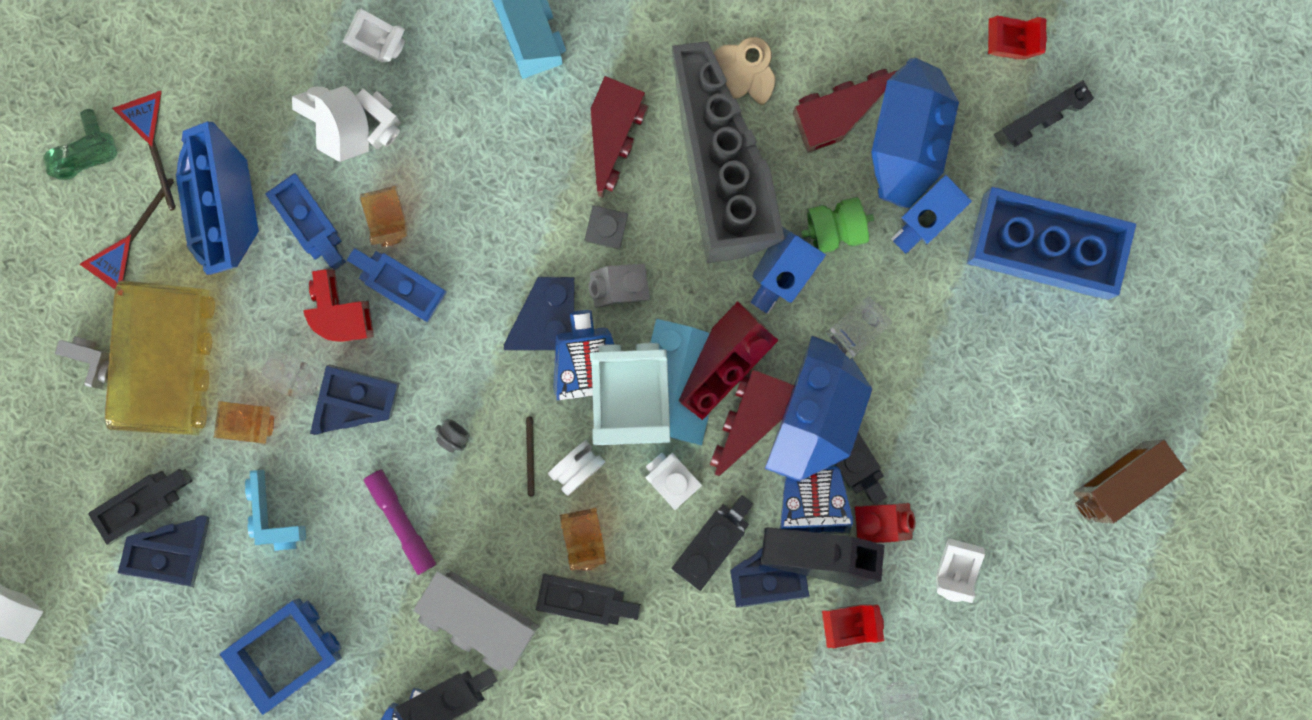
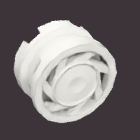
(576, 467)

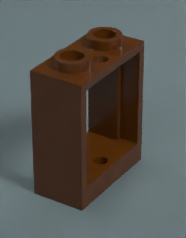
(1128, 482)

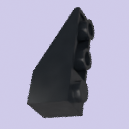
(824, 556)

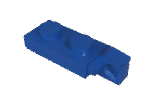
(306, 220)
(398, 283)

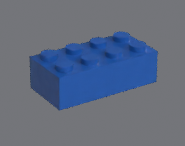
(1051, 243)

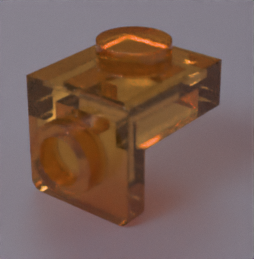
(384, 216)
(243, 422)
(583, 539)

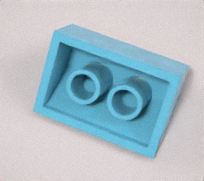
(530, 35)
(683, 349)

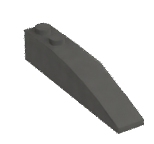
(726, 169)

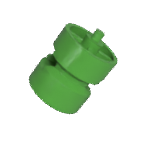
(844, 224)

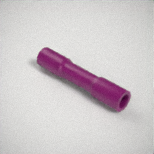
(388, 502)

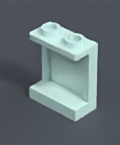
(630, 395)

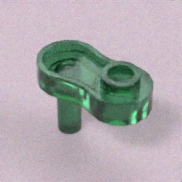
(91, 150)

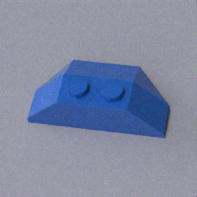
(913, 132)
(215, 198)
(820, 414)

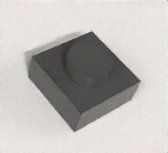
(606, 227)

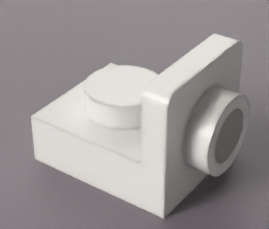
(672, 479)

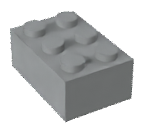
(475, 619)

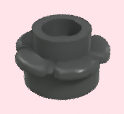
(449, 438)

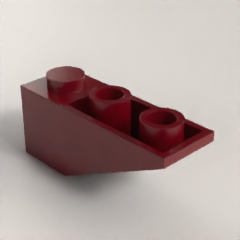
(833, 116)
(612, 117)
(727, 356)
(759, 411)

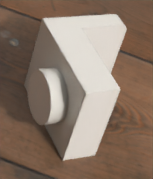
(374, 37)
(379, 109)
(959, 570)

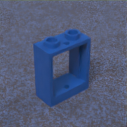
(252, 678)

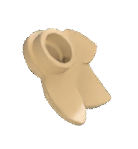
(746, 76)

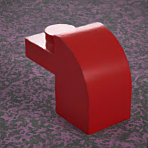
(336, 320)

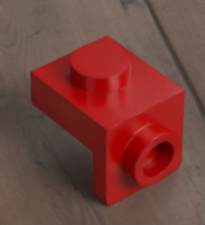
(1016, 37)
(885, 522)
(853, 625)

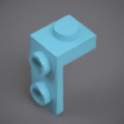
(258, 528)

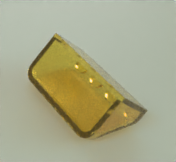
(158, 358)

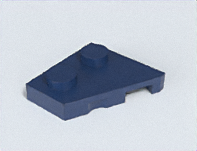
(543, 315)
(352, 399)
(166, 554)
(762, 584)

